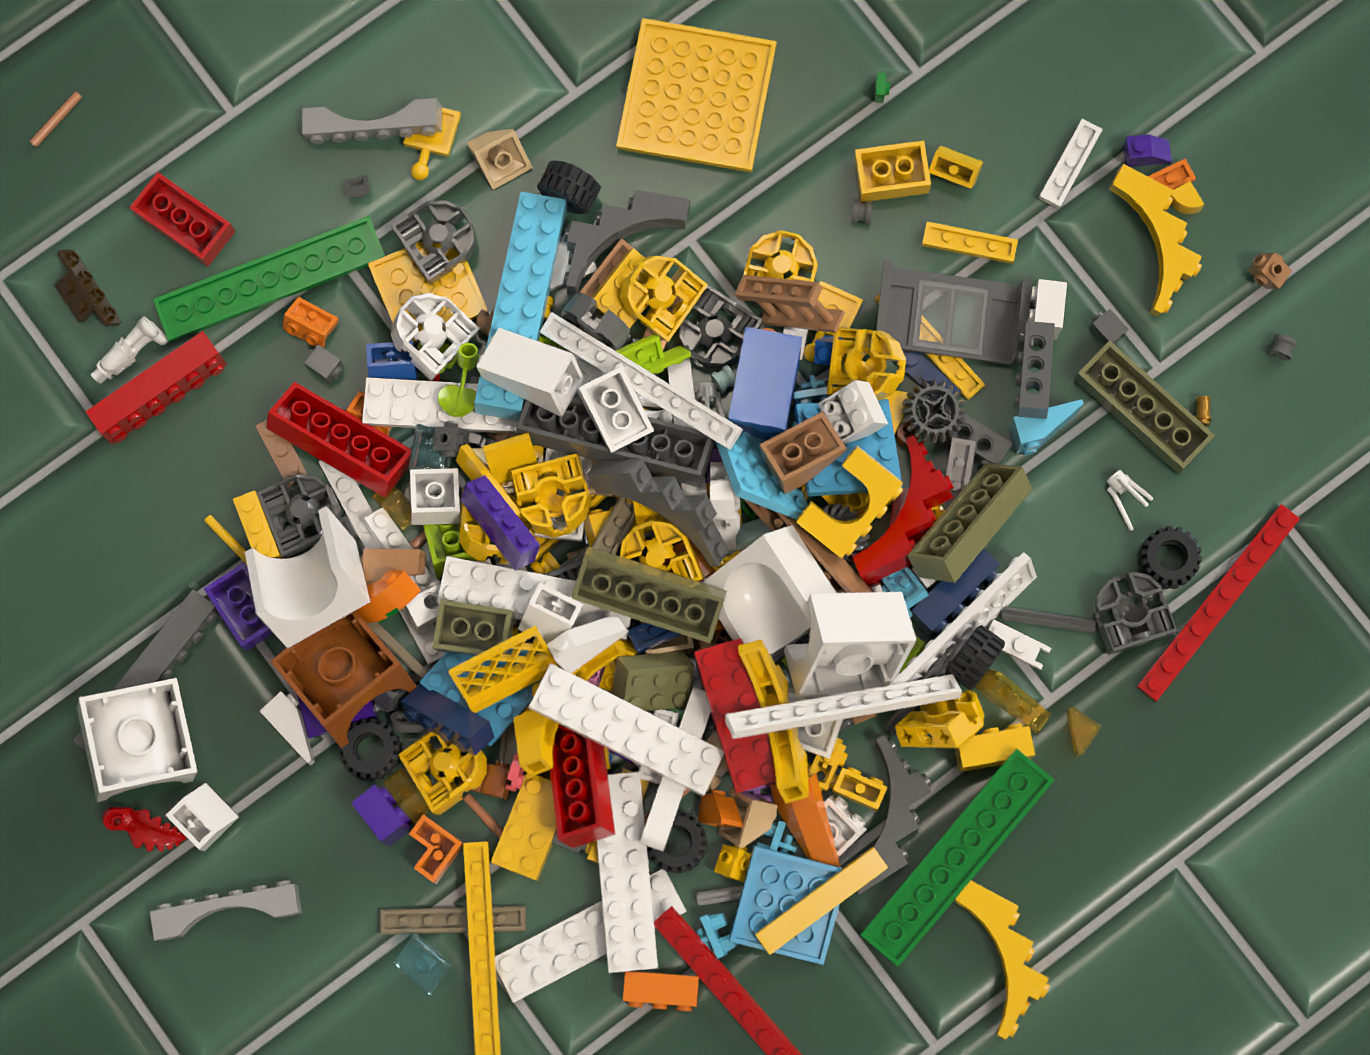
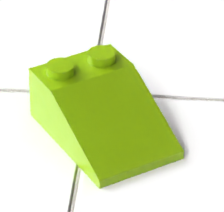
(444, 542)

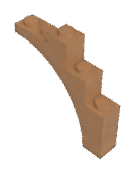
(379, 561)

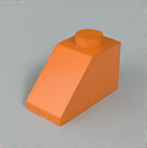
(718, 810)

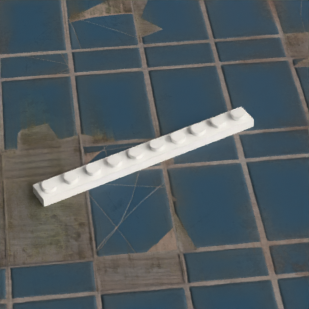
(642, 381)
(357, 509)
(842, 706)

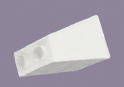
(531, 370)

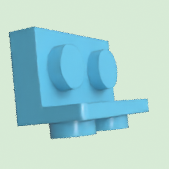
(908, 584)

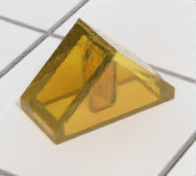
(1081, 729)

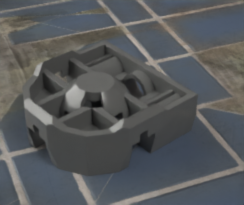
(412, 230)
(716, 326)
(606, 329)
(279, 499)
(1128, 615)

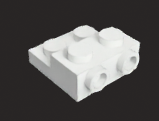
(844, 826)

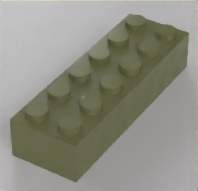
(1144, 407)
(970, 522)
(649, 594)

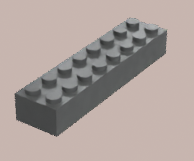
(666, 451)

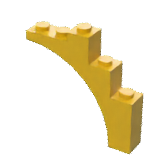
(1174, 260)
(537, 733)
(787, 750)
(1020, 981)

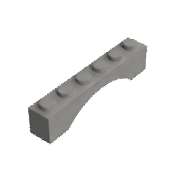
(418, 117)
(176, 921)

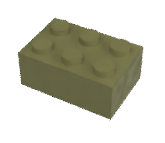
(471, 628)
(654, 680)

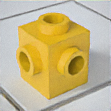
(733, 862)

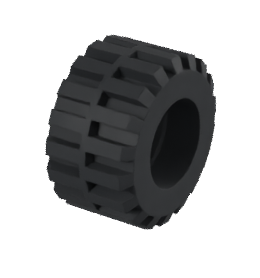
(569, 183)
(1178, 540)
(975, 657)
(387, 761)
(695, 853)

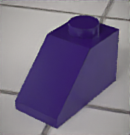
(1146, 151)

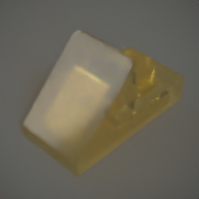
(396, 506)

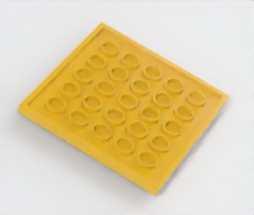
(696, 95)

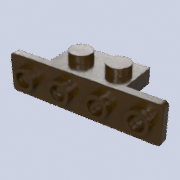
(82, 292)

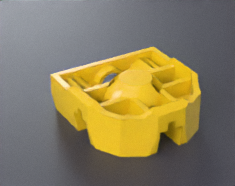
(775, 266)
(683, 284)
(882, 349)
(544, 493)
(475, 540)
(660, 547)
(947, 722)
(445, 794)

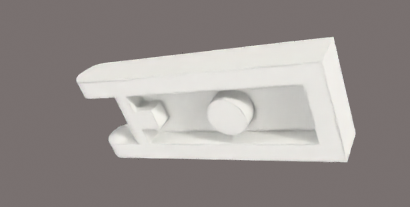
(1018, 644)

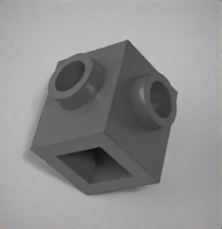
(449, 439)

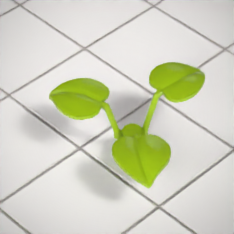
(453, 399)

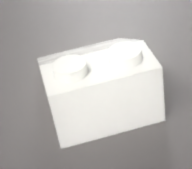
(615, 409)
(817, 737)

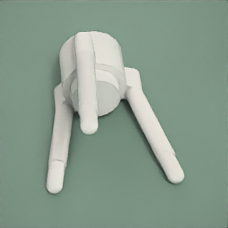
(707, 394)
(1121, 483)

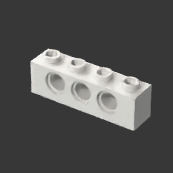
(419, 613)

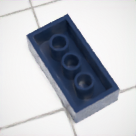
(948, 597)

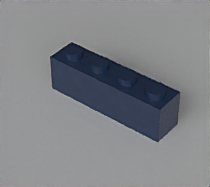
(448, 719)

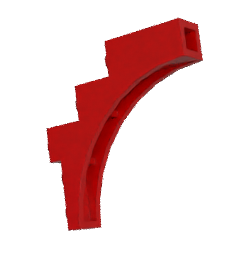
(915, 519)

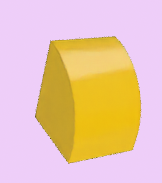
(1186, 199)

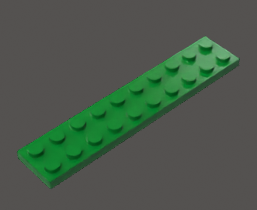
(268, 279)
(957, 857)

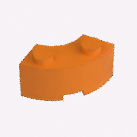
(386, 594)

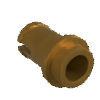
(1203, 410)

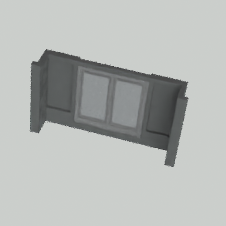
(953, 314)

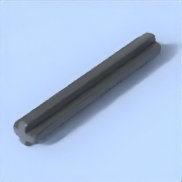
(1048, 619)
(937, 670)

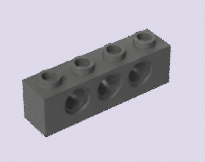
(1040, 335)
(977, 432)

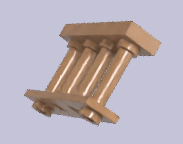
(789, 303)

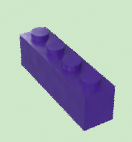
(500, 522)

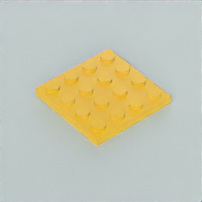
(401, 279)

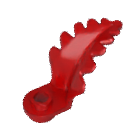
(142, 828)

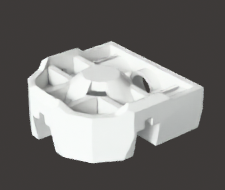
(457, 329)
(725, 504)

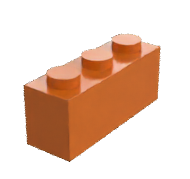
(660, 990)

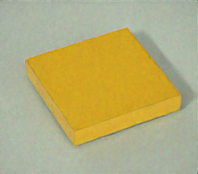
(509, 456)

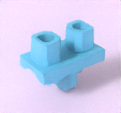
(813, 394)
(776, 833)
(711, 926)

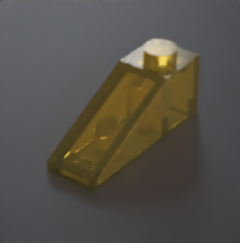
(1013, 700)

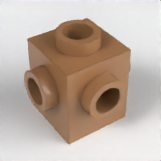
(1270, 270)

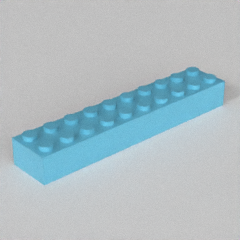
(524, 288)

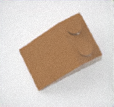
(802, 452)

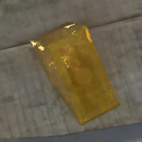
(407, 795)

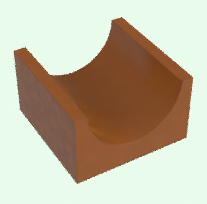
(341, 672)

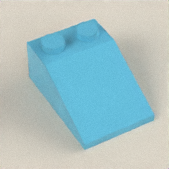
(1032, 433)

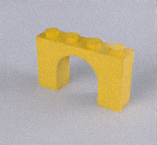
(841, 535)

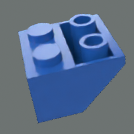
(388, 363)

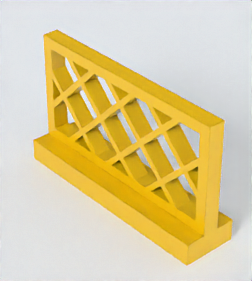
(508, 679)

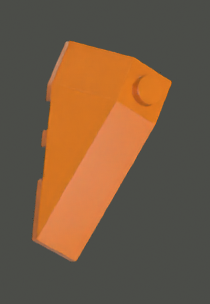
(809, 823)

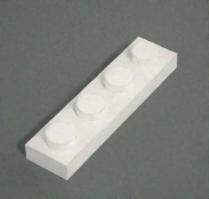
(1070, 163)

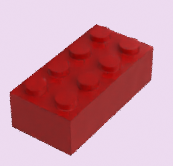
(182, 219)

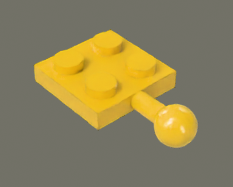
(438, 144)
(834, 299)

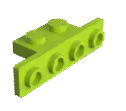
(650, 355)

